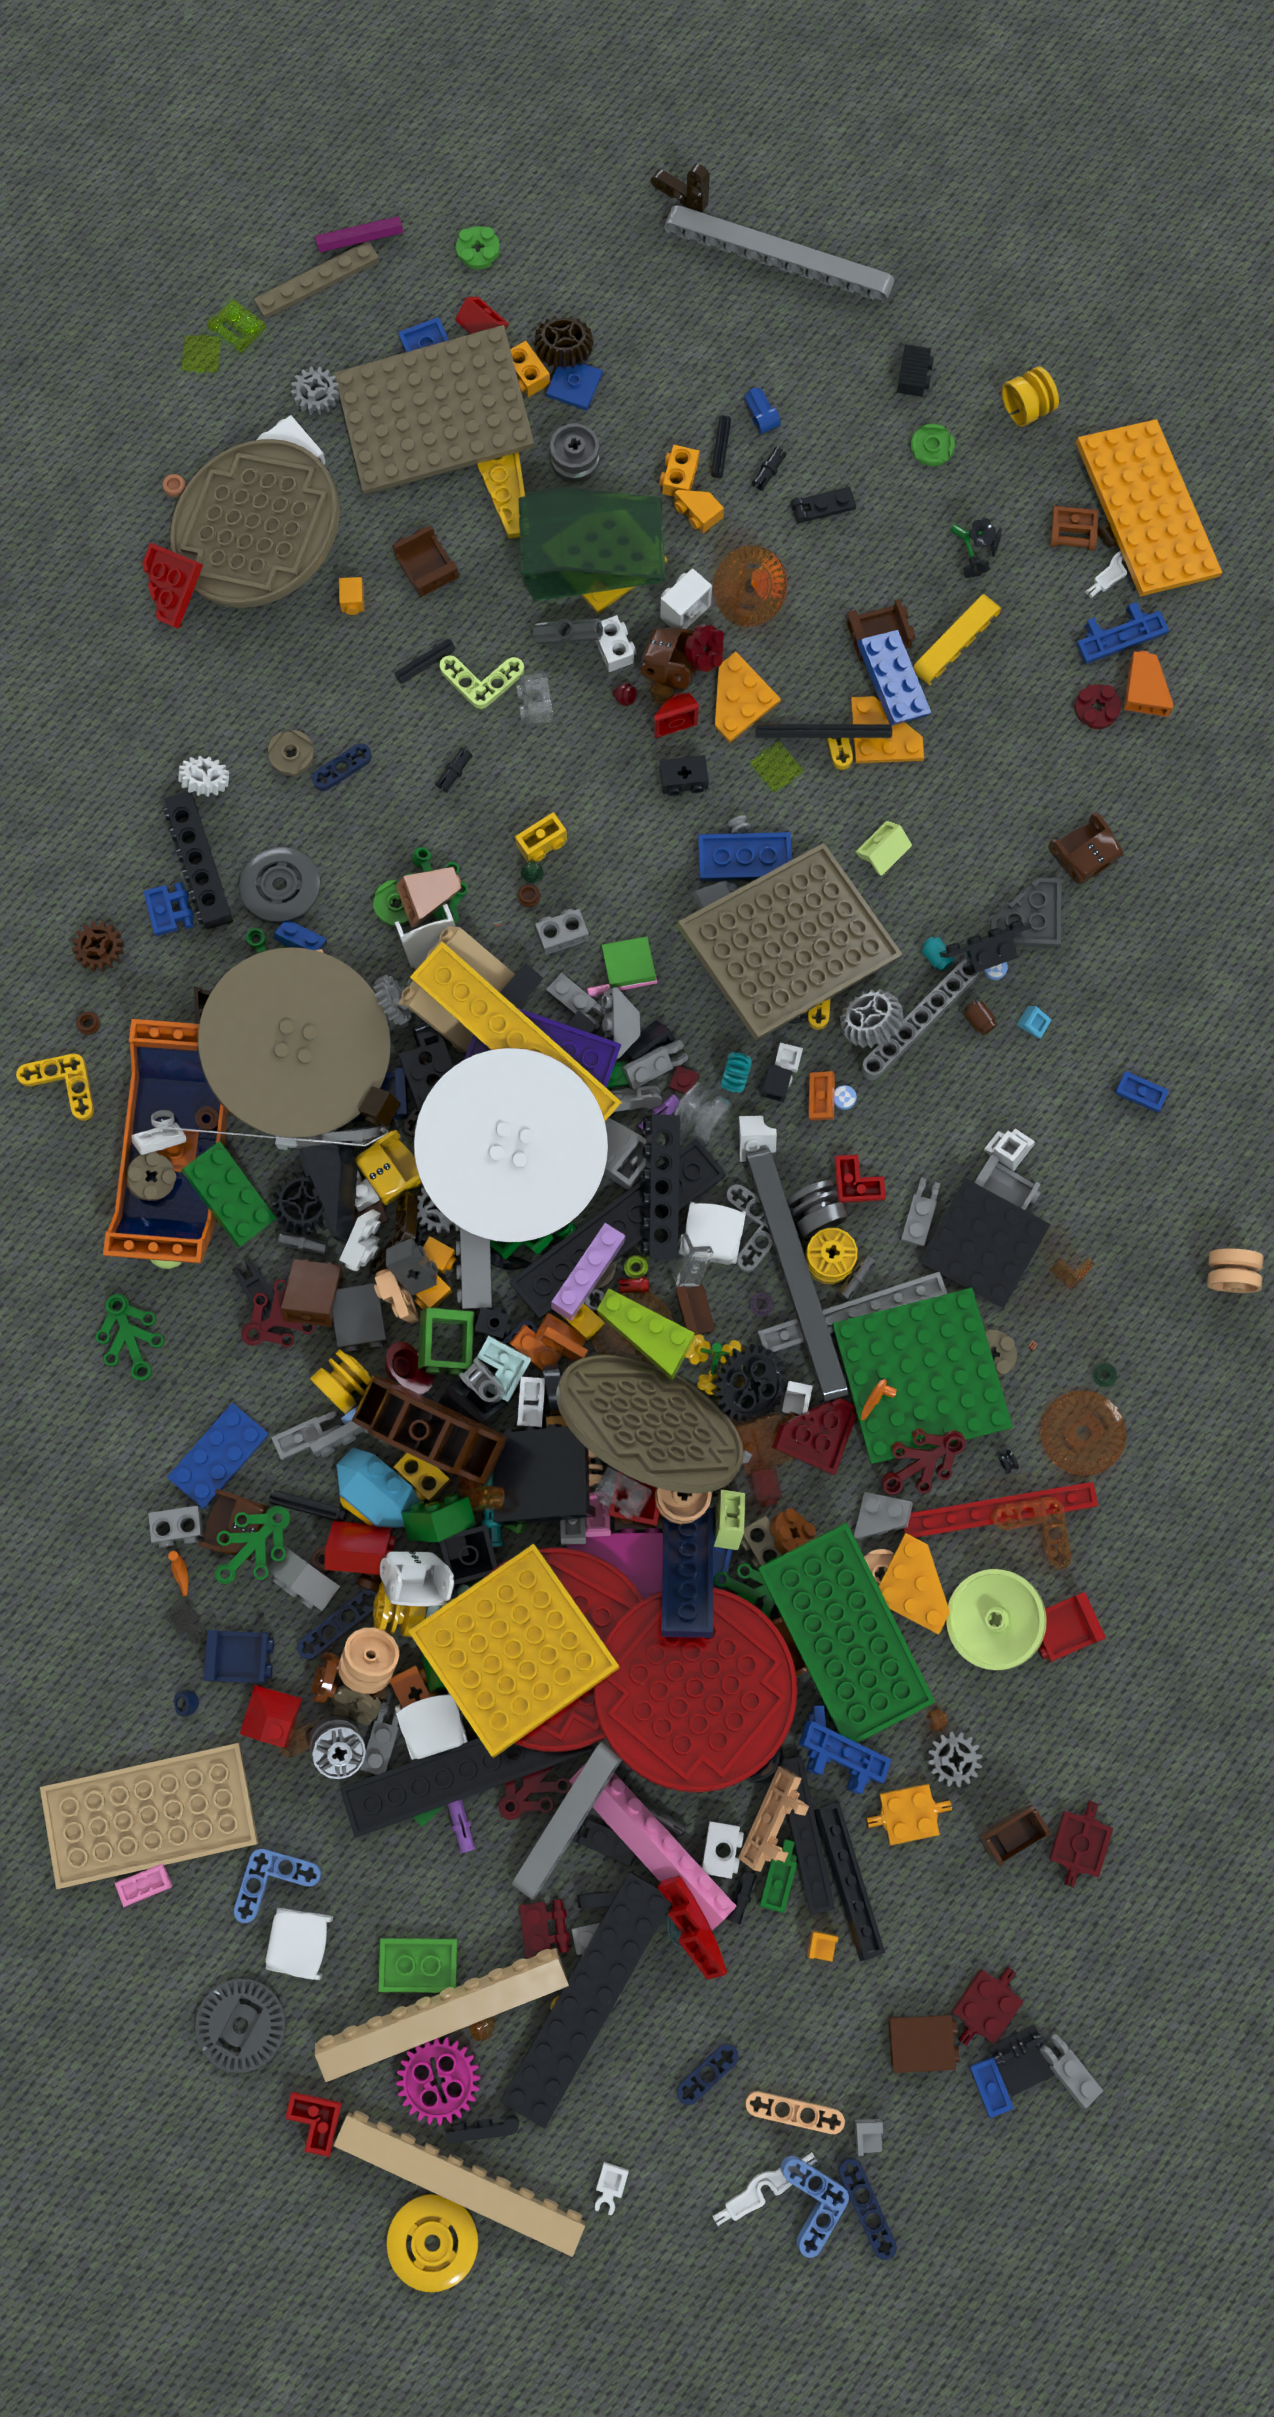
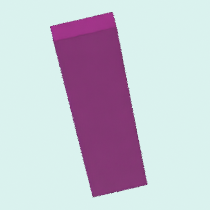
(359, 234)

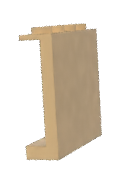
(432, 1012)

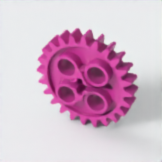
(416, 2087)

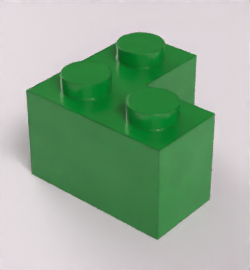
(438, 1519)

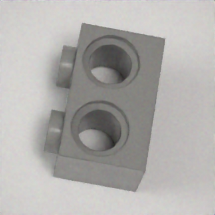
(564, 937)
(176, 1520)

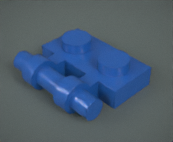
(161, 912)

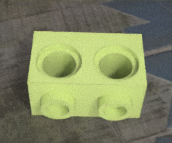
(729, 1519)

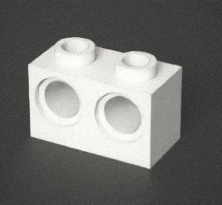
(610, 644)
(531, 1402)

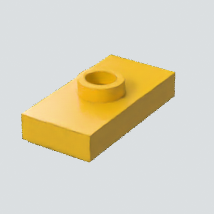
(585, 1322)

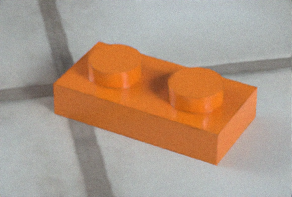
(821, 1095)
(526, 1343)

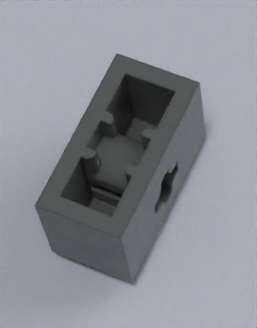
(411, 1266)

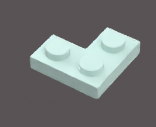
(508, 1361)

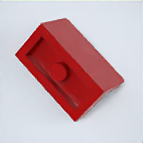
(478, 316)

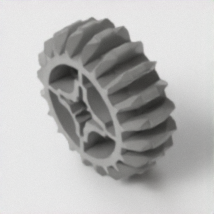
(874, 1023)

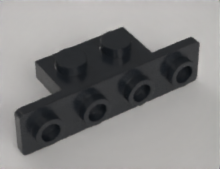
(988, 950)

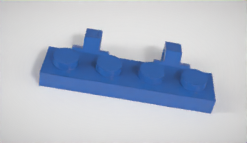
(1107, 642)
(829, 1746)

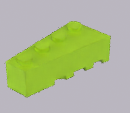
(650, 1333)

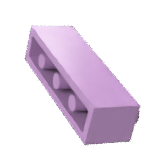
(588, 1272)

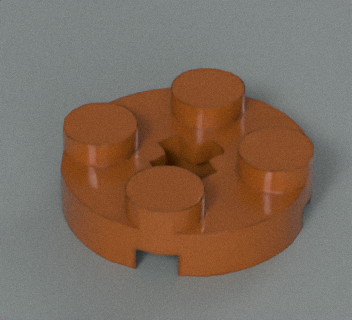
(788, 1522)
(324, 1678)

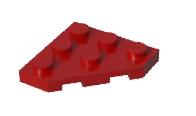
(171, 582)

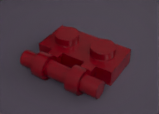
(536, 1929)

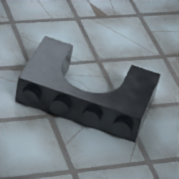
(524, 983)

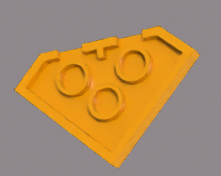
(740, 697)
(901, 747)
(913, 1585)

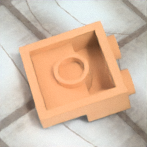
(394, 1292)

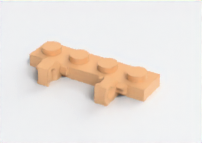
(779, 1800)

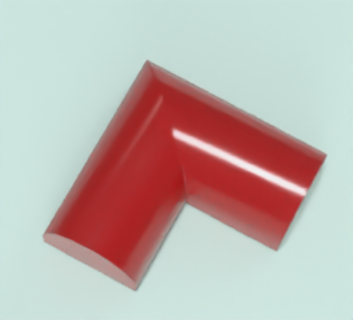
(852, 1187)
(323, 2120)

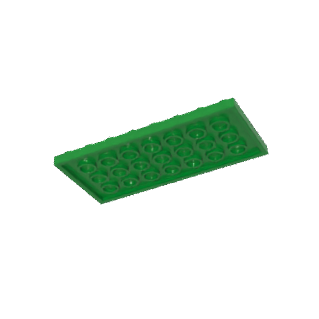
(846, 1634)

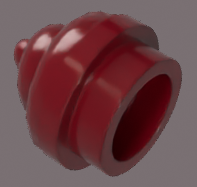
(625, 694)

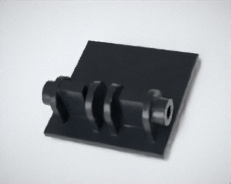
(1021, 2060)

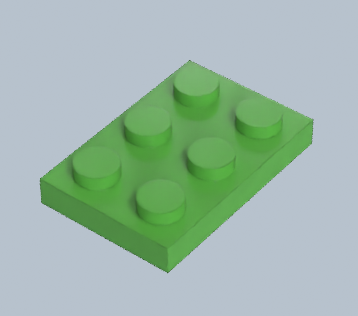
(417, 1964)

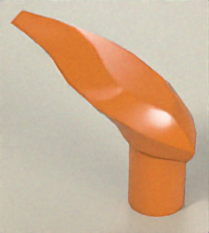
(875, 1396)
(179, 1571)

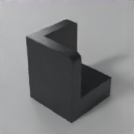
(776, 1083)

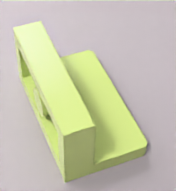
(885, 847)

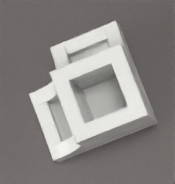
(755, 1136)
(1010, 1148)

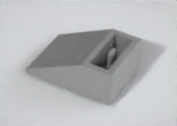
(624, 1154)

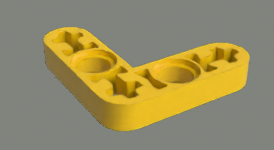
(71, 1077)

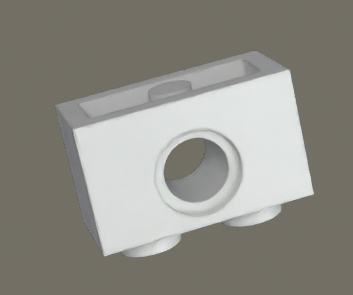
(716, 1834)

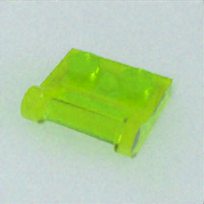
(240, 320)

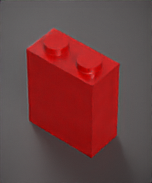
(357, 1547)

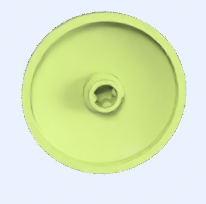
(996, 1619)

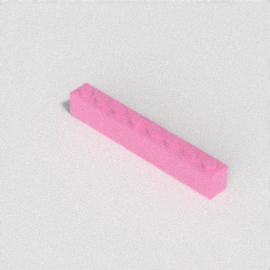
(658, 1848)

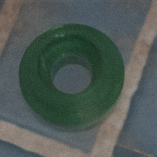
(532, 872)
(1109, 1369)

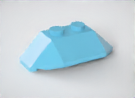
(374, 1488)

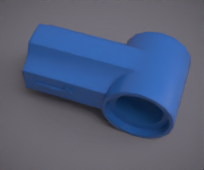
(763, 415)

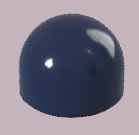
(192, 1702)

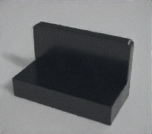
(649, 1040)

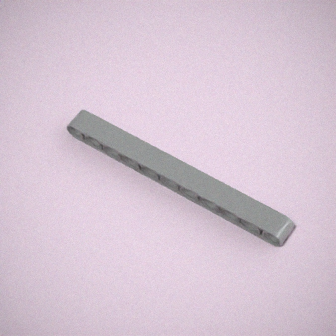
(780, 253)

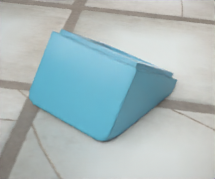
(1034, 1021)

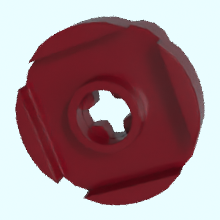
(713, 640)
(1105, 696)

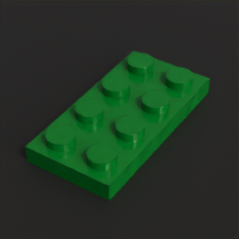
(228, 1194)

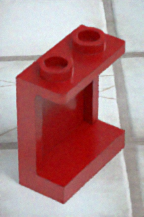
(1069, 1628)

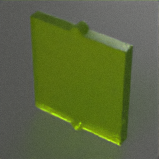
(201, 353)
(776, 766)

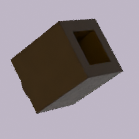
(379, 1107)

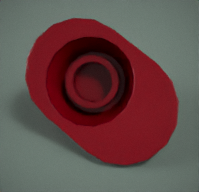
(402, 1368)

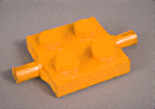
(909, 1814)

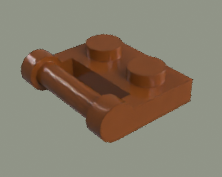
(1075, 521)

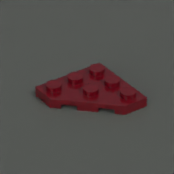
(818, 1435)

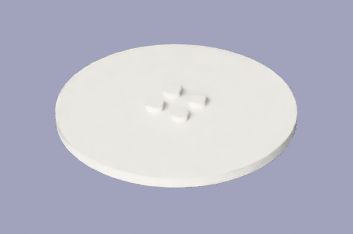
(510, 1145)

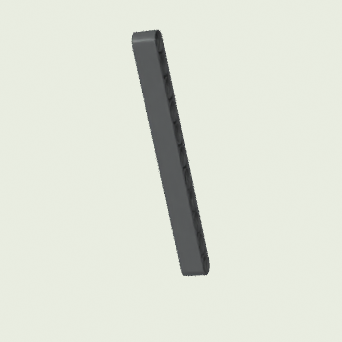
(796, 1275)

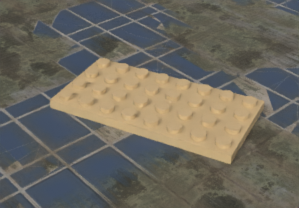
(148, 1815)

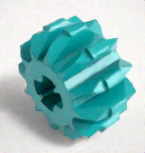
(736, 1072)

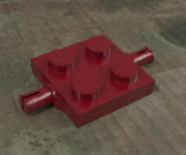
(1081, 1844)
(987, 2006)

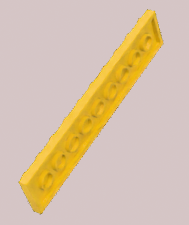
(493, 1017)

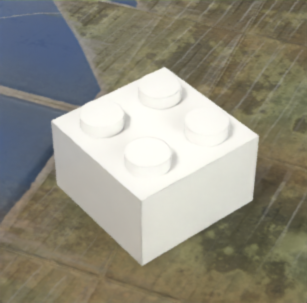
(685, 600)

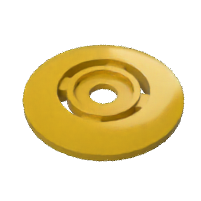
(432, 2269)

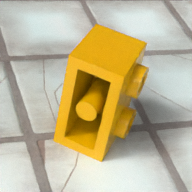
(541, 838)

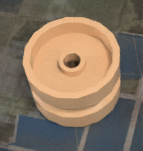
(1235, 1270)
(681, 1511)
(368, 1660)

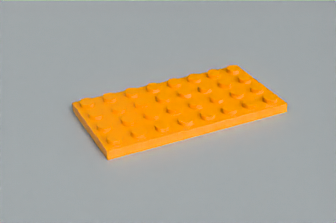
(1148, 507)

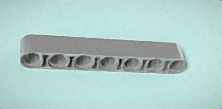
(916, 1029)
(567, 1820)

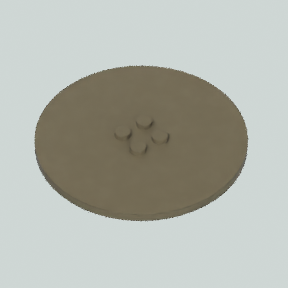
(256, 522)
(293, 1042)
(649, 1424)

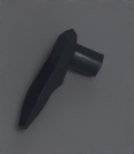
(510, 1263)

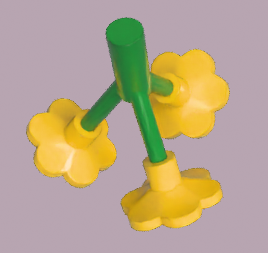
(699, 1352)

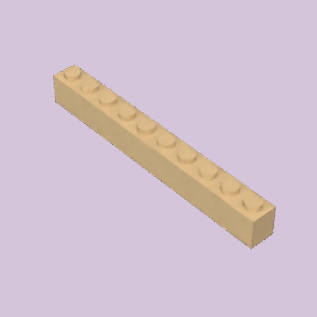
(440, 2014)
(460, 2183)

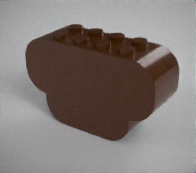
(429, 1430)

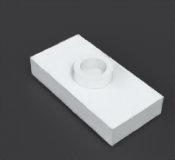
(158, 1139)

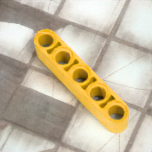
(958, 636)

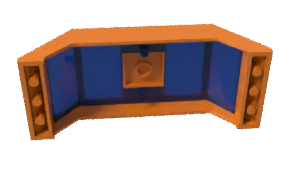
(170, 1079)

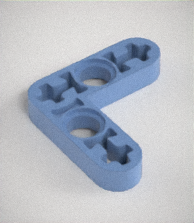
(270, 1869)
(824, 2204)

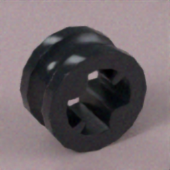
(1008, 1461)

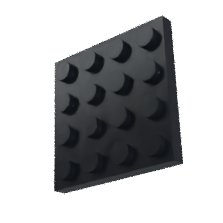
(984, 1242)

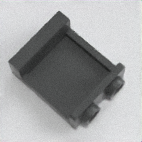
(358, 1319)

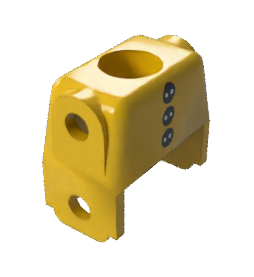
(389, 1168)

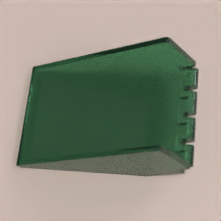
(589, 541)

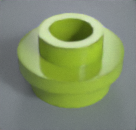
(632, 1260)

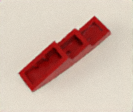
(696, 1933)

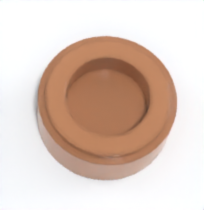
(174, 485)

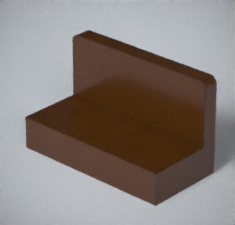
(695, 1309)

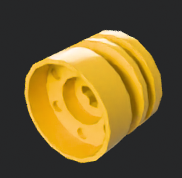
(1031, 394)
(817, 1255)
(342, 1381)
(389, 1615)

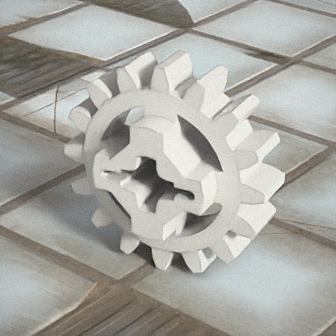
(203, 776)

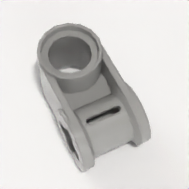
(478, 1378)

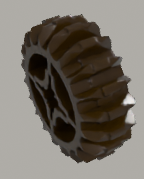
(563, 342)

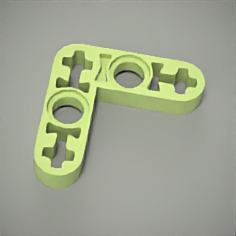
(479, 687)

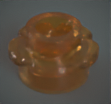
(939, 1720)

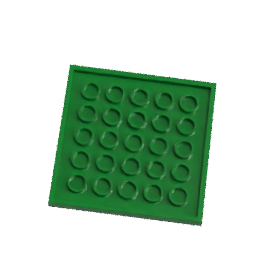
(936, 1362)

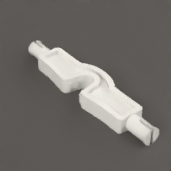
(1109, 576)
(753, 2198)

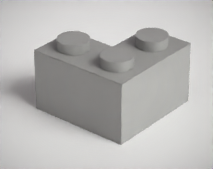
(301, 1578)

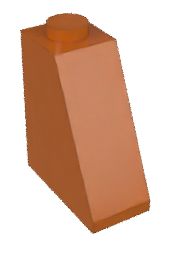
(1147, 686)

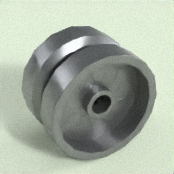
(574, 452)

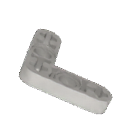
(759, 1220)

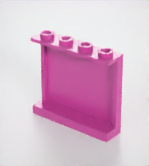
(632, 1553)

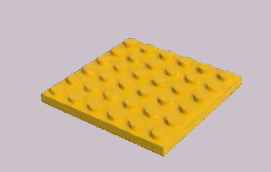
(513, 1650)

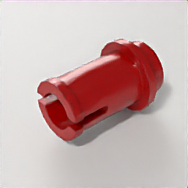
(634, 1285)

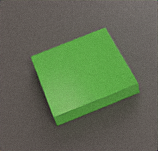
(628, 962)

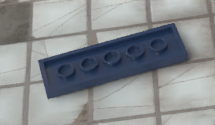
(688, 1578)

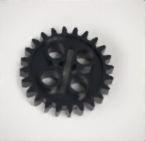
(768, 1372)

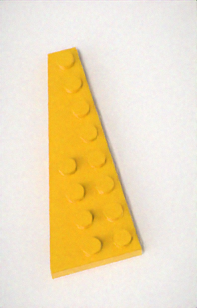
(505, 487)

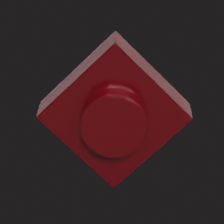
(683, 1080)

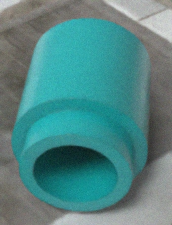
(931, 951)

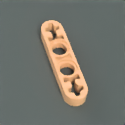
(793, 2116)

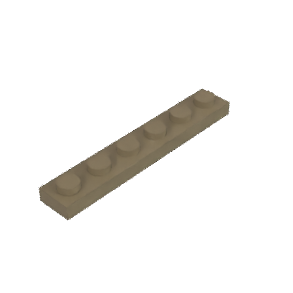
(316, 279)

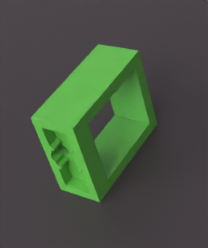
(431, 1315)

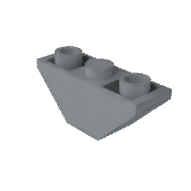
(620, 1019)

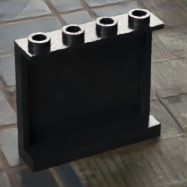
(543, 1476)

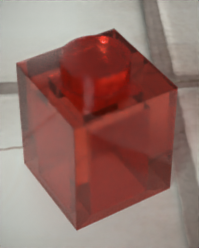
(766, 1487)

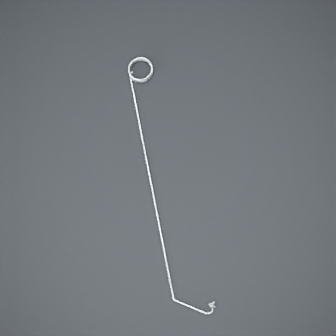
(170, 1121)

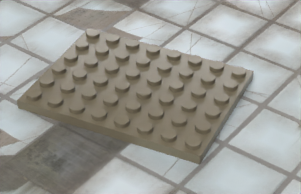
(434, 410)
(789, 941)

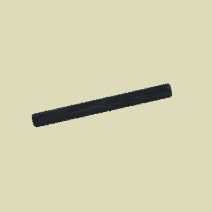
(824, 730)

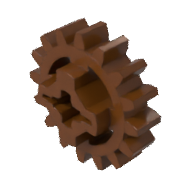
(87, 952)

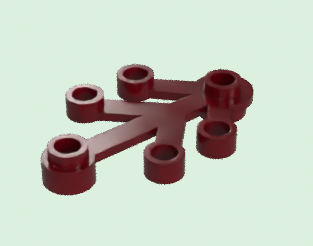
(275, 1319)
(925, 1459)
(531, 1784)

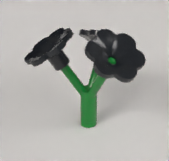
(982, 534)

